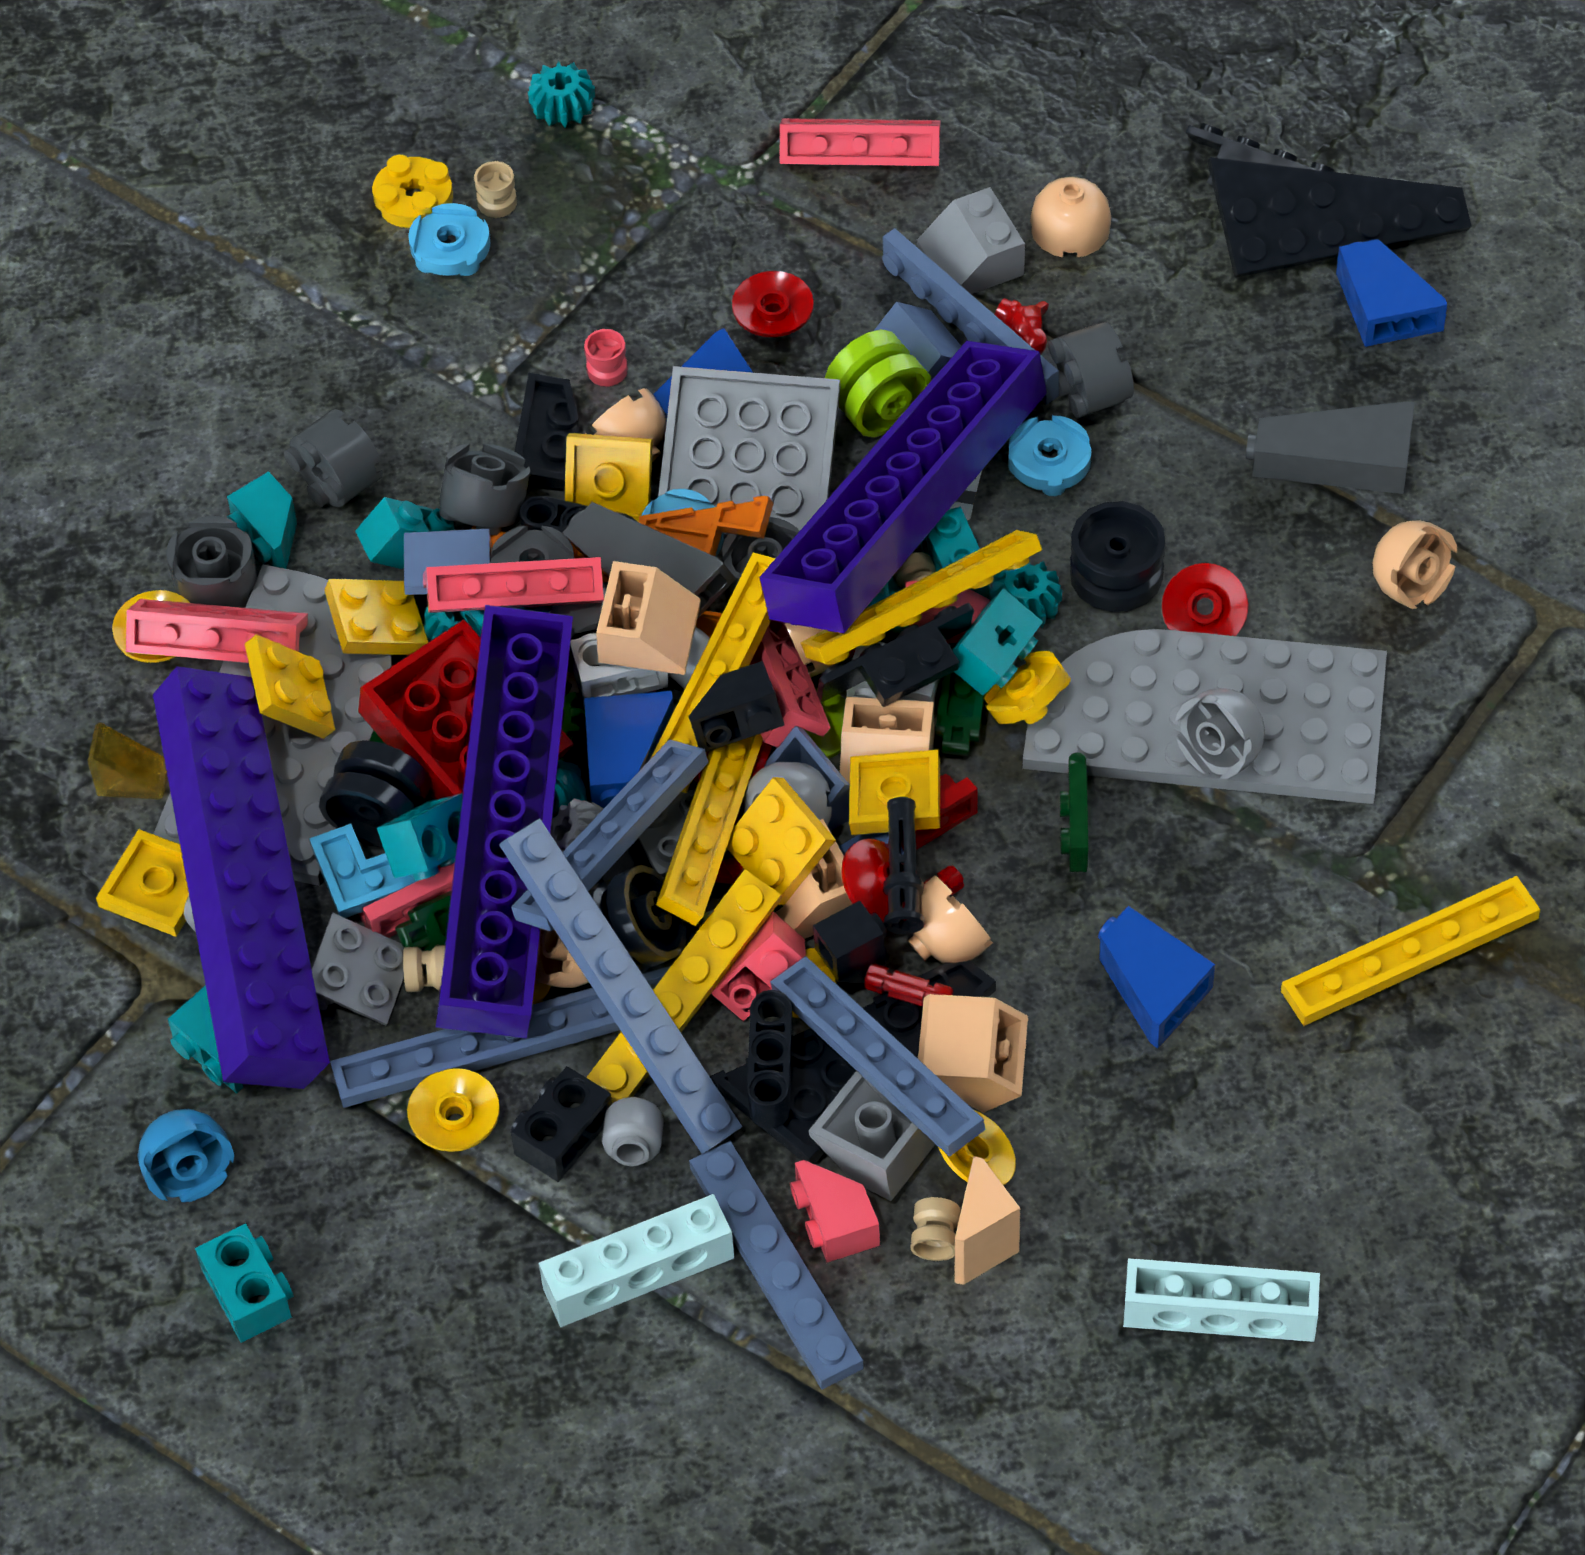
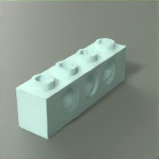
(637, 1260)
(1221, 1300)

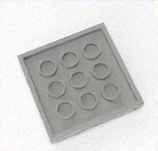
(751, 438)

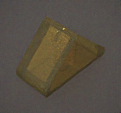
(125, 766)

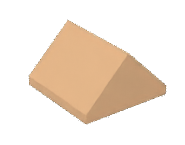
(987, 1224)

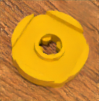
(411, 173)
(1028, 690)

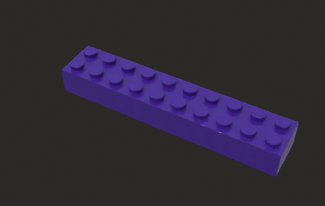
(903, 487)
(505, 788)
(240, 880)

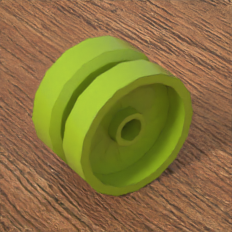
(877, 381)

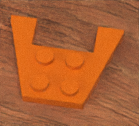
(704, 529)

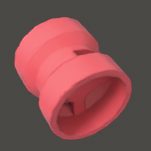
(606, 357)

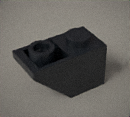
(736, 708)
(851, 942)

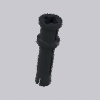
(903, 882)

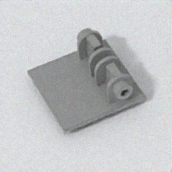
(358, 969)

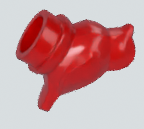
(1025, 321)

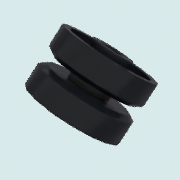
(1117, 556)
(372, 787)
(642, 926)

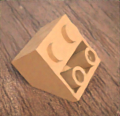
(646, 620)
(884, 730)
(818, 895)
(974, 1047)

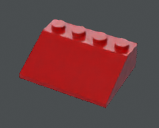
(428, 704)

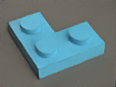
(349, 876)

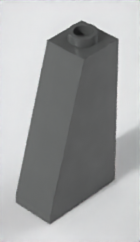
(1336, 447)
(621, 539)

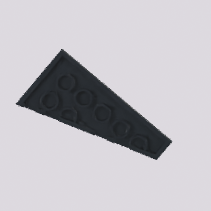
(1304, 215)

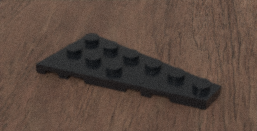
(822, 1072)

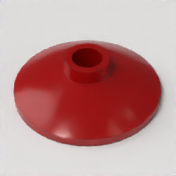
(772, 304)
(1209, 582)
(864, 873)

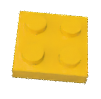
(609, 472)
(375, 617)
(289, 686)
(893, 775)
(779, 839)
(148, 884)

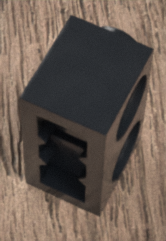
(571, 1127)

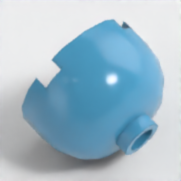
(184, 1155)

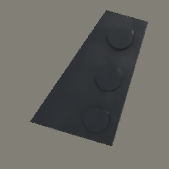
(543, 429)

